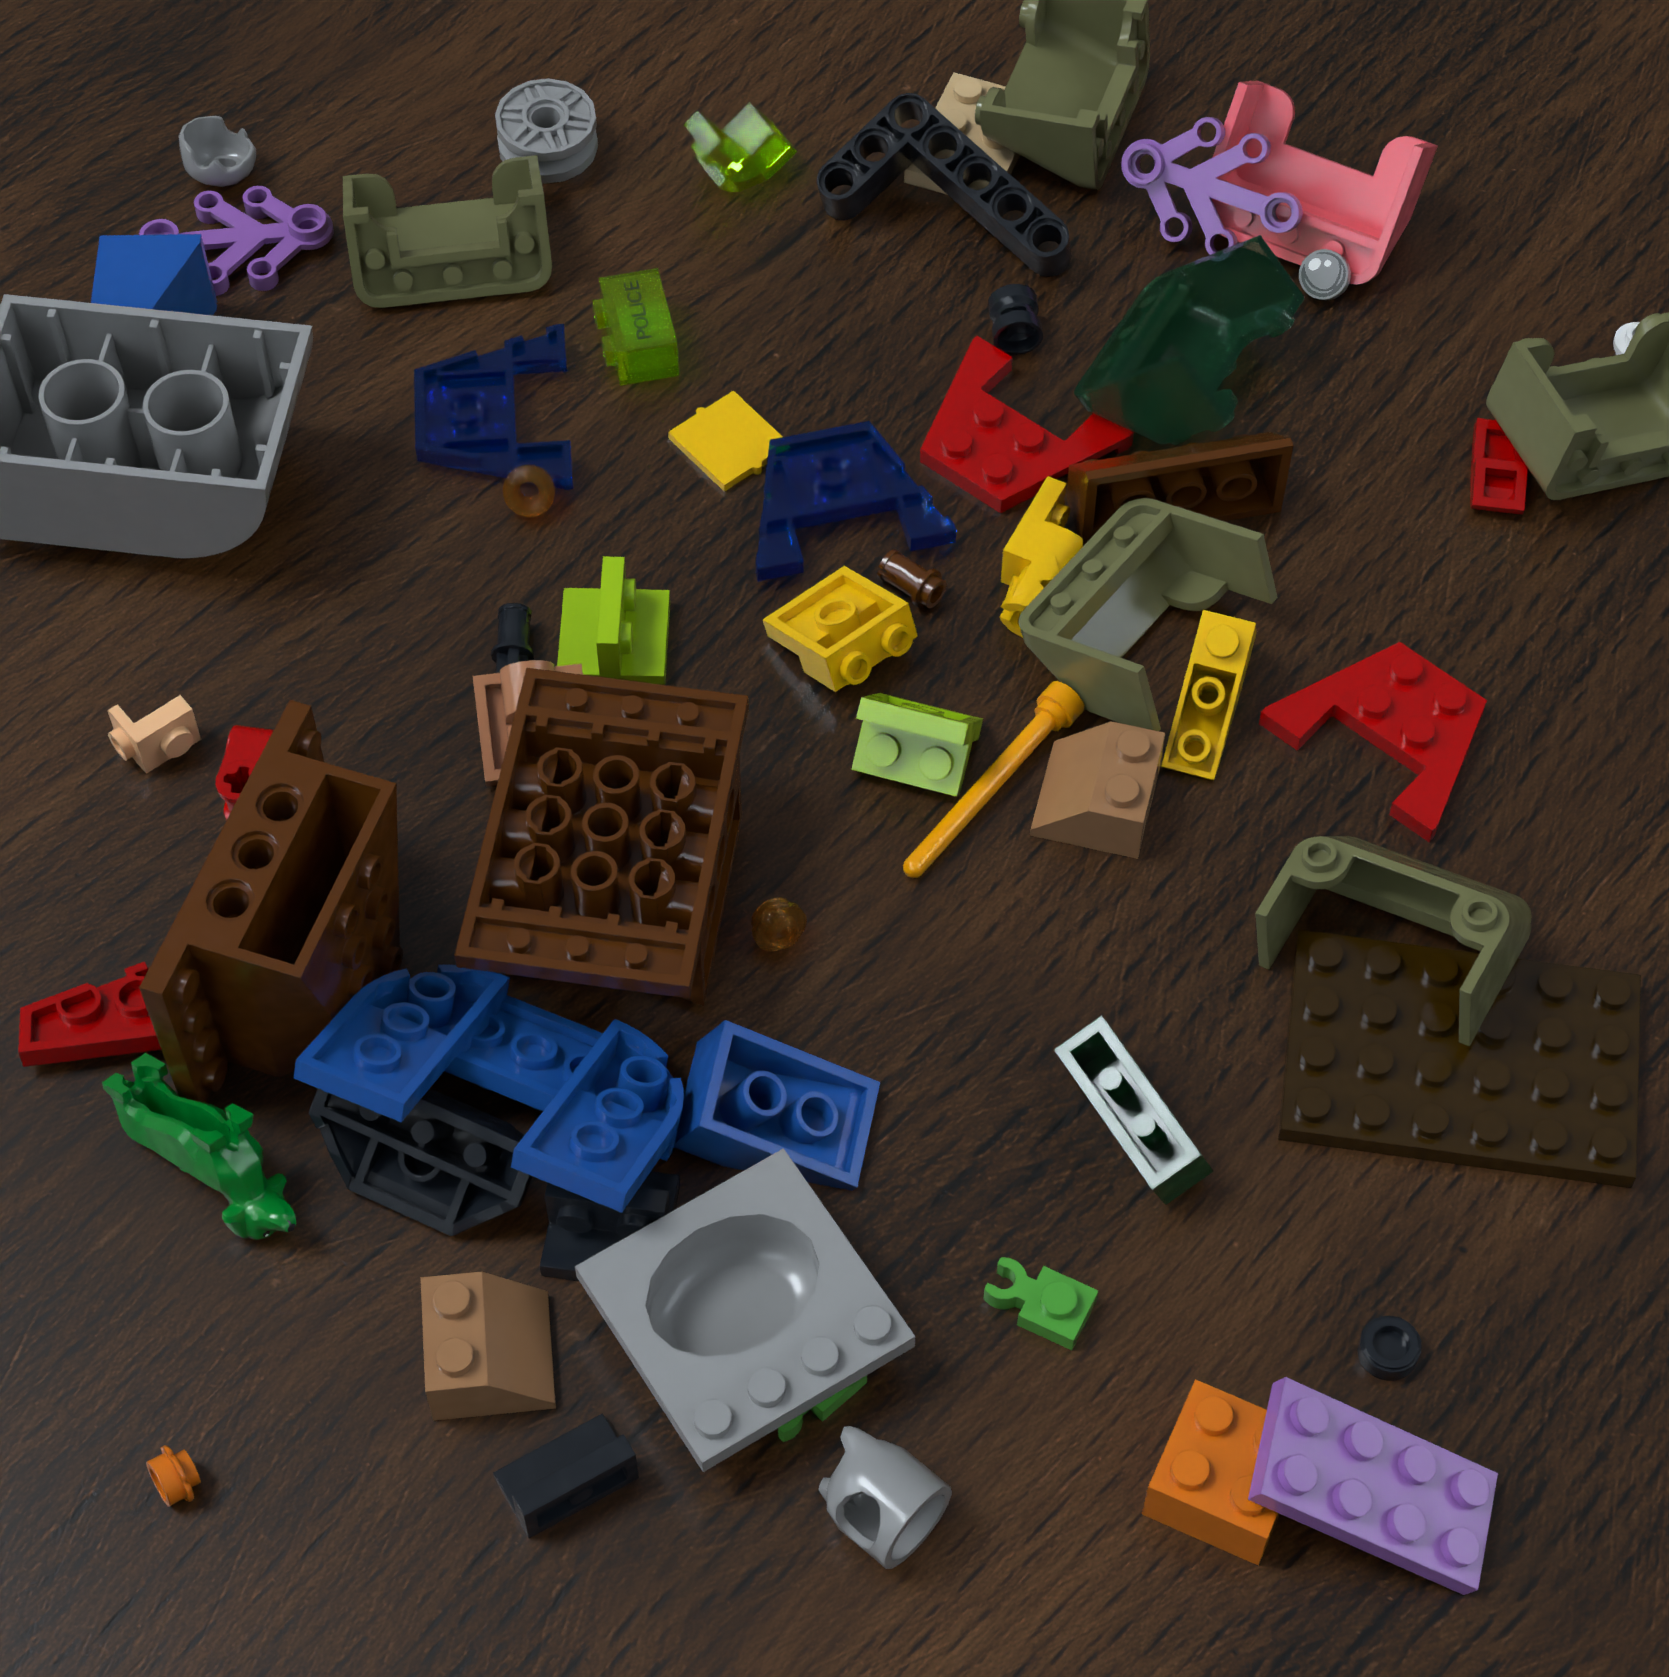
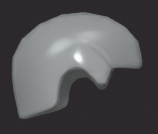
(215, 153)

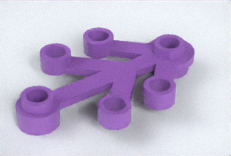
(1202, 183)
(297, 230)

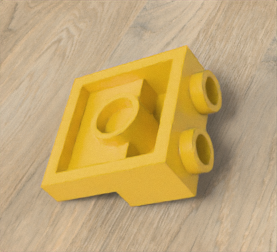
(843, 628)

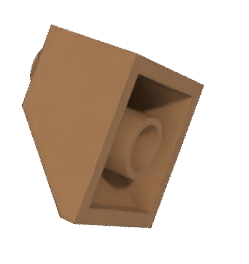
(1100, 788)
(485, 1346)

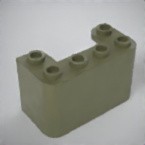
(1588, 420)

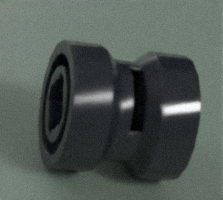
(1015, 319)

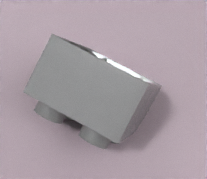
(141, 424)

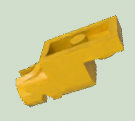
(1037, 550)

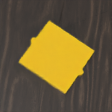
(726, 440)

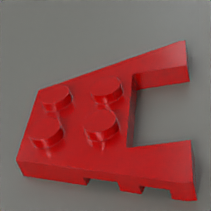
(998, 450)
(1403, 710)

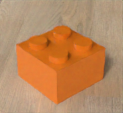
(1209, 1474)

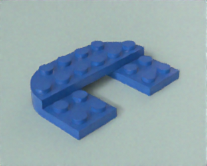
(601, 1094)

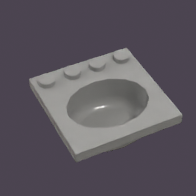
(744, 1308)

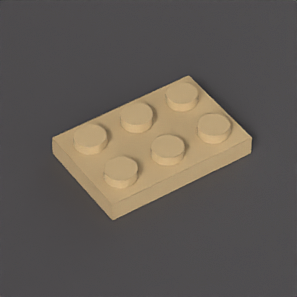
(959, 107)

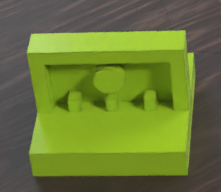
(616, 628)
(914, 742)

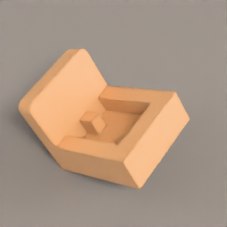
(156, 737)

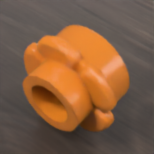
(173, 1475)

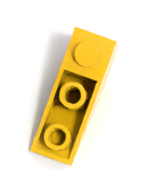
(1209, 694)

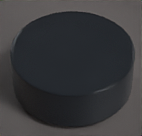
(1389, 1348)

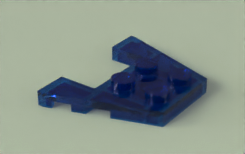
(470, 410)
(837, 478)

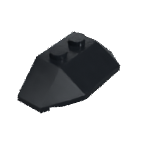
(435, 1166)

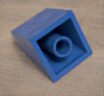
(154, 273)

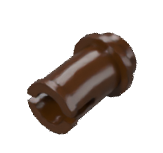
(921, 585)

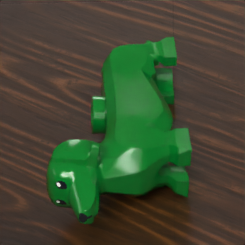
(204, 1144)

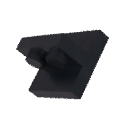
(584, 1228)

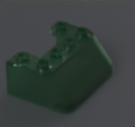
(1185, 338)

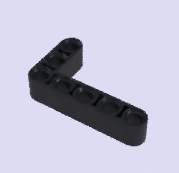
(951, 174)

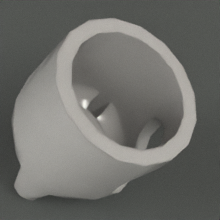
(883, 1497)

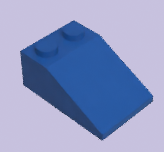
(763, 1096)

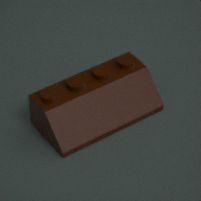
(1212, 478)

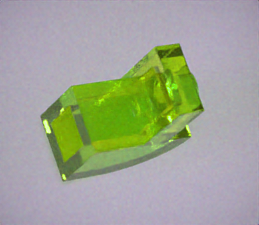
(742, 152)

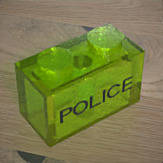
(637, 326)

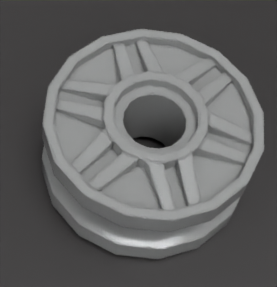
(551, 122)

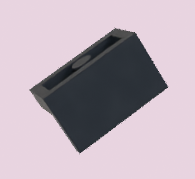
(567, 1475)

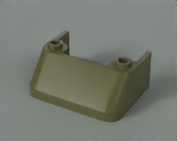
(1121, 585)
(1411, 889)

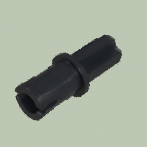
(512, 635)

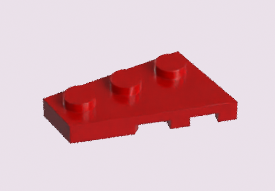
(88, 1022)

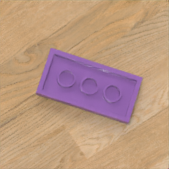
(1373, 1486)

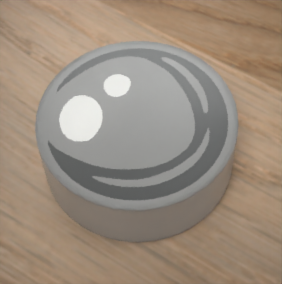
(1324, 274)

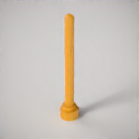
(1056, 709)

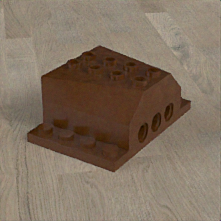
(609, 836)
(281, 916)

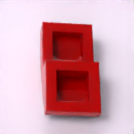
(1496, 471)

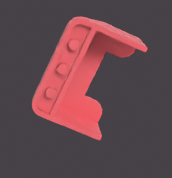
(1340, 205)

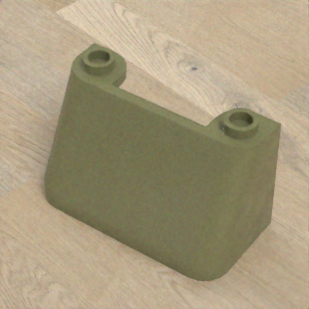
(1072, 86)
(451, 246)

